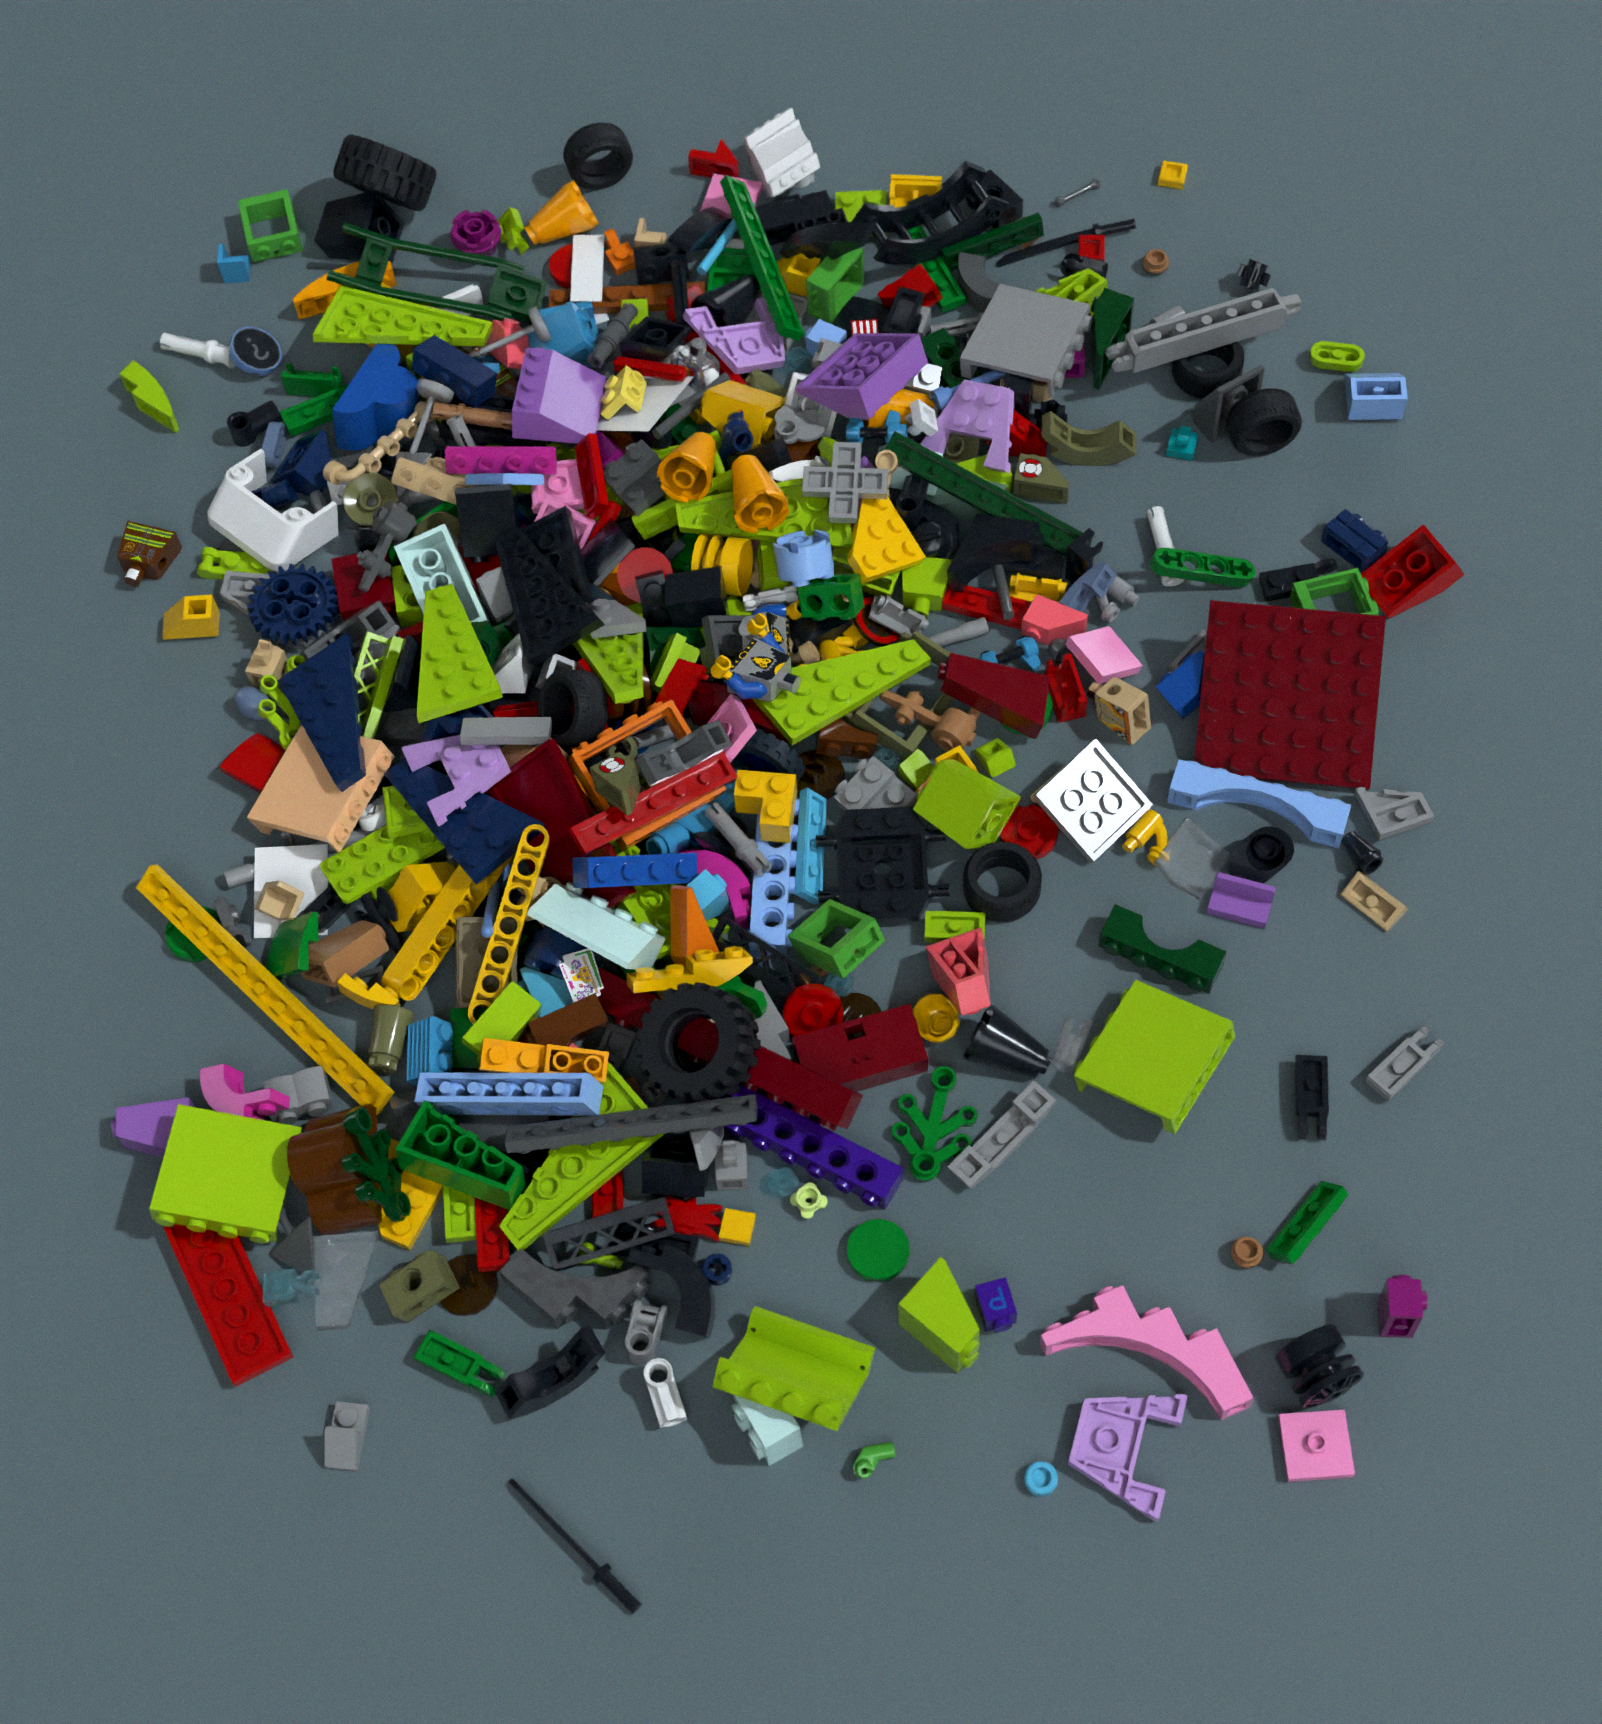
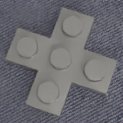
(845, 482)

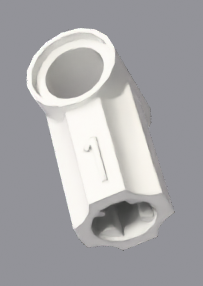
(664, 1395)

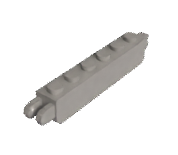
(1203, 330)

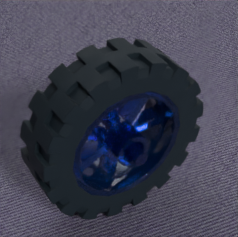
(769, 754)

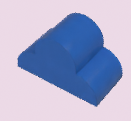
(374, 400)

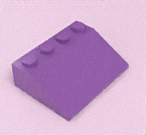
(865, 373)
(556, 398)

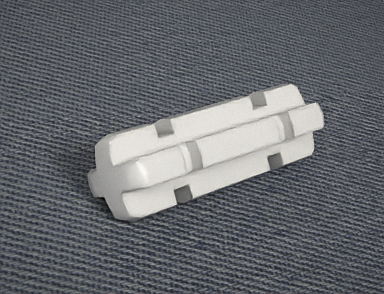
(772, 596)

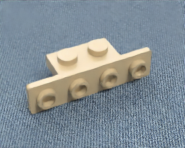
(429, 478)

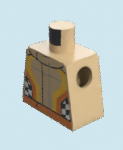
(1122, 708)

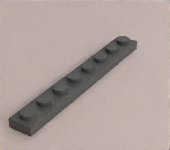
(631, 1123)

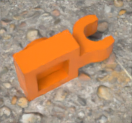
(619, 255)

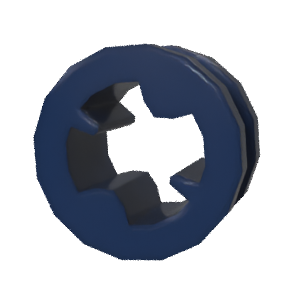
(726, 1264)

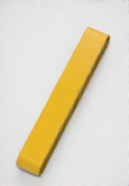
(506, 910)
(436, 932)

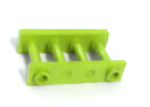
(664, 516)

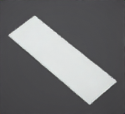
(587, 268)

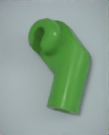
(870, 1456)

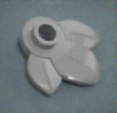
(797, 426)

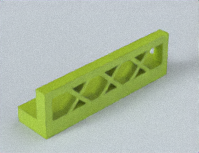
(382, 682)

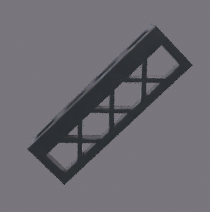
(760, 970)
(607, 1220)

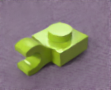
(511, 227)

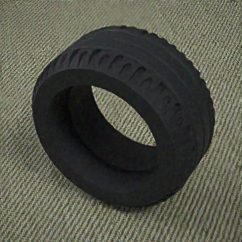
(593, 139)
(1202, 383)
(1263, 422)
(589, 706)
(1002, 855)

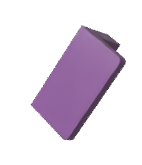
(1241, 900)

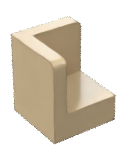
(648, 238)
(279, 901)

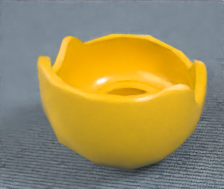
(936, 1018)

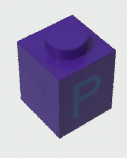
(995, 1305)

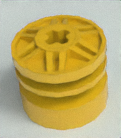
(733, 556)

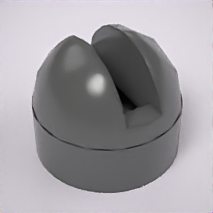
(1057, 649)

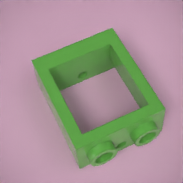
(265, 208)
(834, 285)
(1331, 584)
(840, 958)

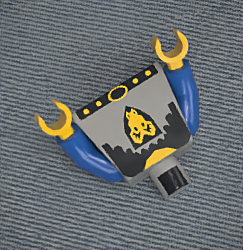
(776, 624)
(760, 668)

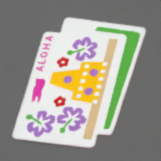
(581, 974)

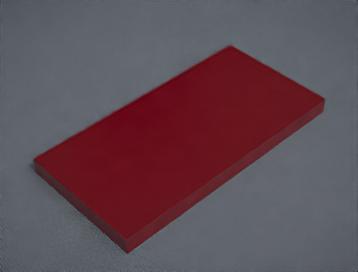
(549, 792)

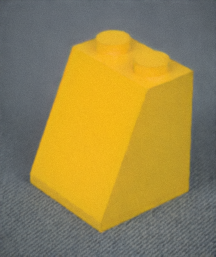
(757, 405)

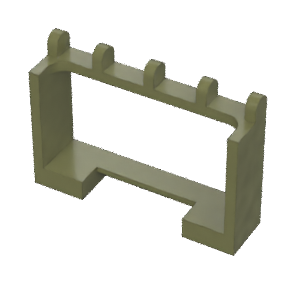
(885, 736)

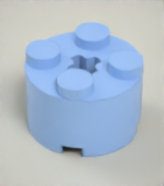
(804, 557)

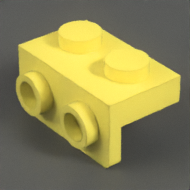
(624, 388)

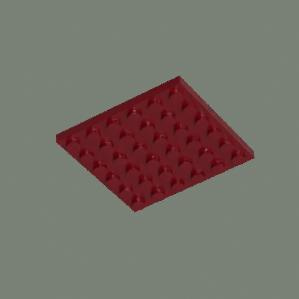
(1290, 694)

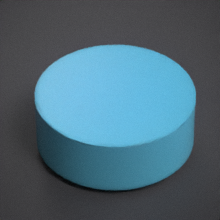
(1041, 1479)

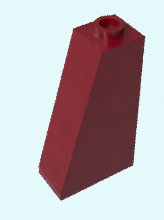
(998, 691)

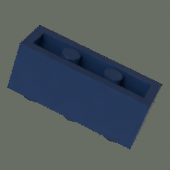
(454, 369)

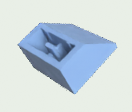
(1375, 396)

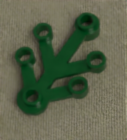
(394, 1202)

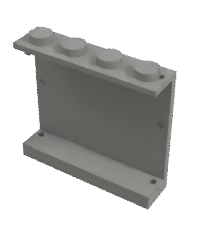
(1028, 336)

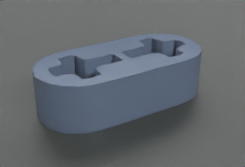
(274, 443)

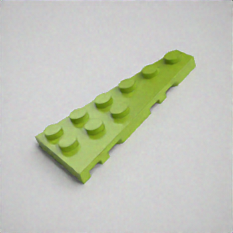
(716, 517)
(617, 662)

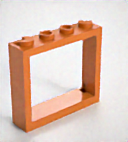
(610, 738)

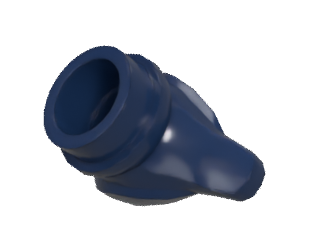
(735, 435)

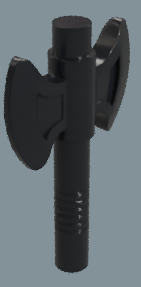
(380, 913)

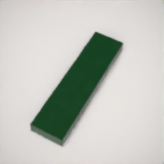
(996, 240)

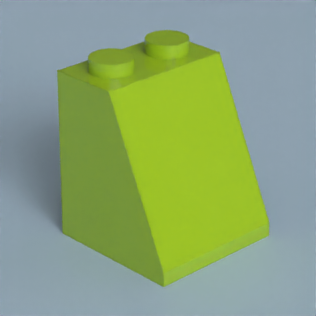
(965, 804)
(941, 1318)

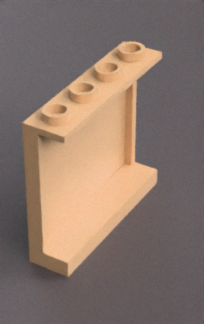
(306, 799)

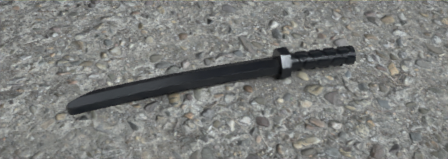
(1065, 240)
(602, 1573)

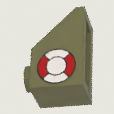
(1039, 480)
(617, 781)

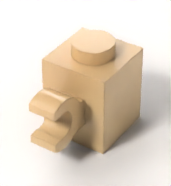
(266, 660)

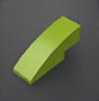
(148, 395)

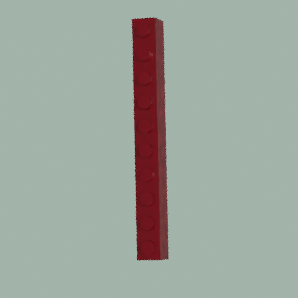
(774, 1073)

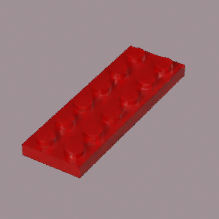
(230, 1302)

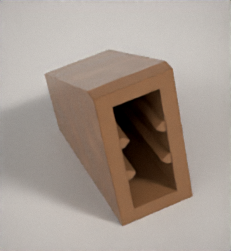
(345, 952)

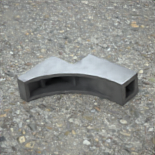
(560, 1295)

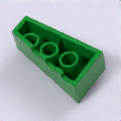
(458, 1159)

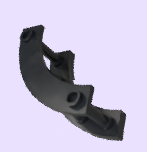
(923, 211)

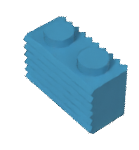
(429, 1048)

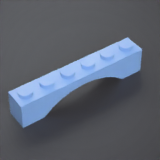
(1316, 816)

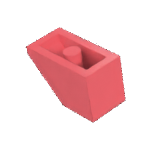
(512, 353)
(1052, 620)

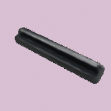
(679, 291)

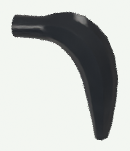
(718, 844)

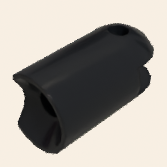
(1074, 263)

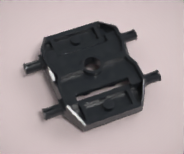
(905, 889)

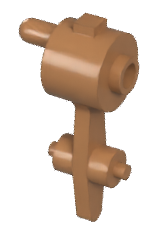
(949, 730)

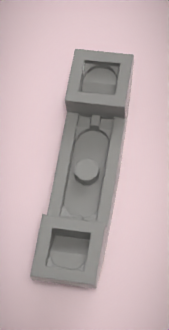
(1004, 1136)

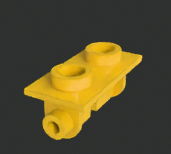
(1027, 587)

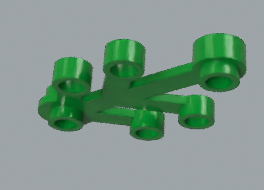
(933, 1129)

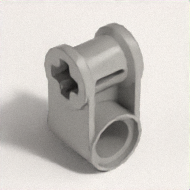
(646, 1326)

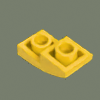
(357, 991)

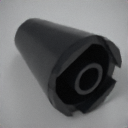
(731, 301)
(1006, 1045)

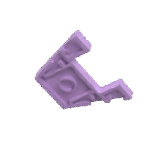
(741, 345)
(981, 413)
(468, 767)
(1110, 1441)

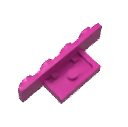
(500, 460)

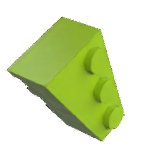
(1079, 287)

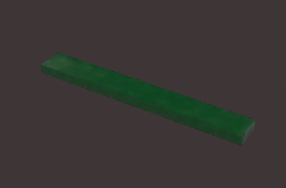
(978, 491)

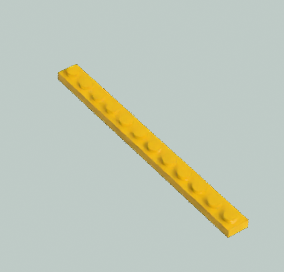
(264, 989)

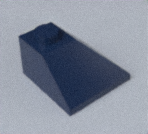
(306, 464)

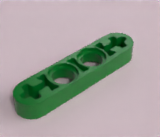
(1170, 563)

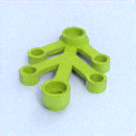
(285, 730)

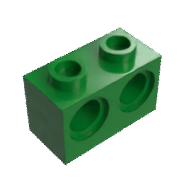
(829, 592)

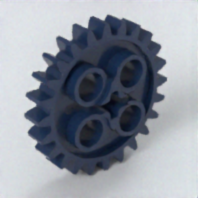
(293, 604)

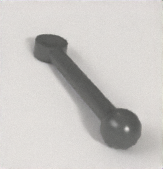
(1094, 185)

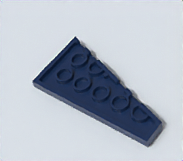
(475, 836)

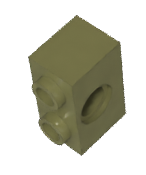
(435, 1285)

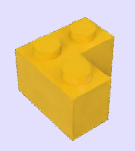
(771, 797)
(416, 891)

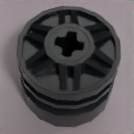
(1322, 1372)

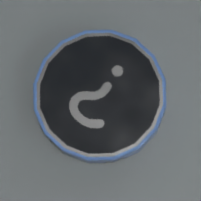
(255, 351)

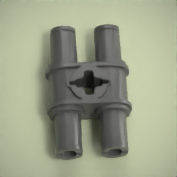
(608, 342)

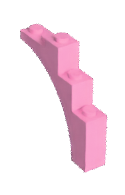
(1117, 1324)

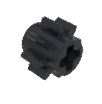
(1253, 275)
(1047, 406)

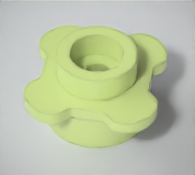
(807, 1191)

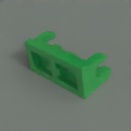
(309, 382)

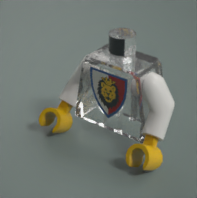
(698, 364)

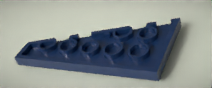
(328, 707)

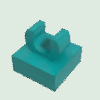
(1182, 443)

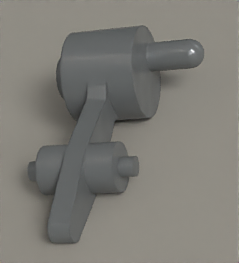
(393, 525)

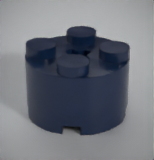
(547, 949)

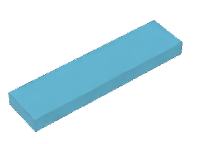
(809, 858)

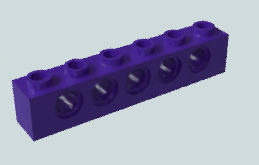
(832, 1146)

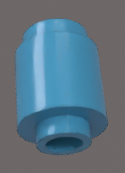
(668, 840)

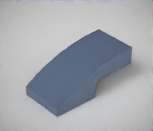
(1093, 582)

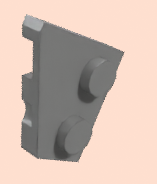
(238, 586)
(617, 619)
(1394, 811)

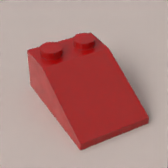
(1411, 573)

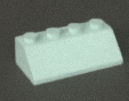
(434, 562)
(598, 927)

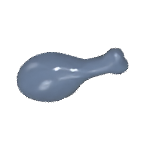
(248, 700)

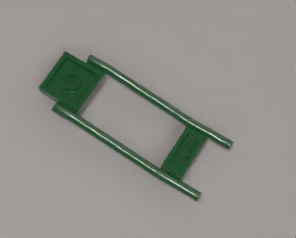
(509, 296)

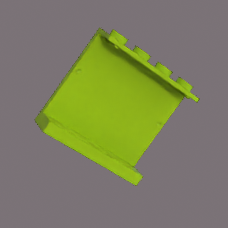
(1156, 1053)
(223, 1174)
(796, 1368)

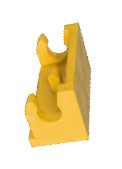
(910, 187)

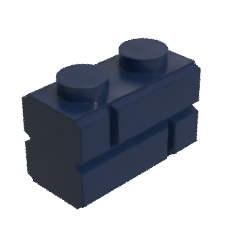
(1354, 540)

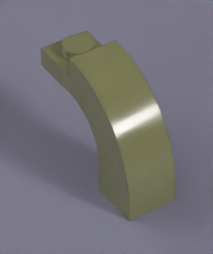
(1088, 447)

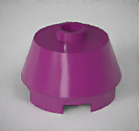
(476, 232)

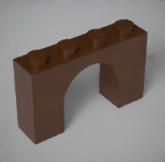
(571, 1024)

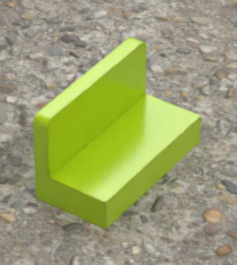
(674, 649)

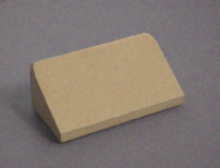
(1374, 901)

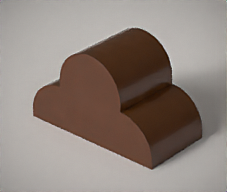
(318, 1173)

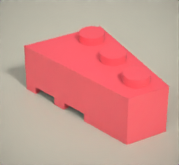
(962, 970)

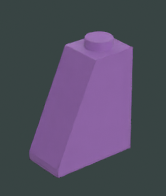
(147, 1125)

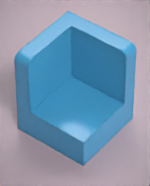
(233, 268)

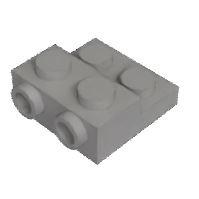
(873, 788)

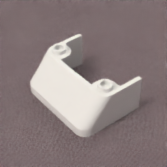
(259, 528)

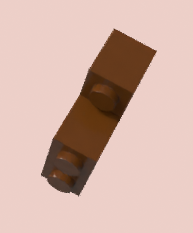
(845, 740)

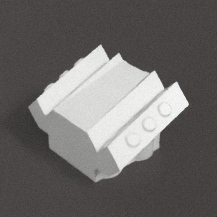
(781, 154)

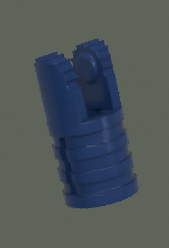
(277, 494)

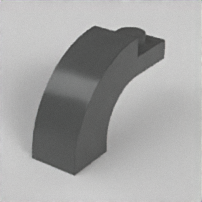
(974, 282)
(372, 618)
(684, 753)

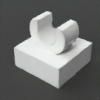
(922, 419)

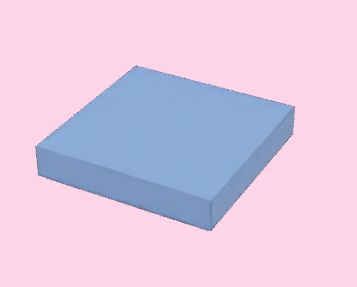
(504, 478)

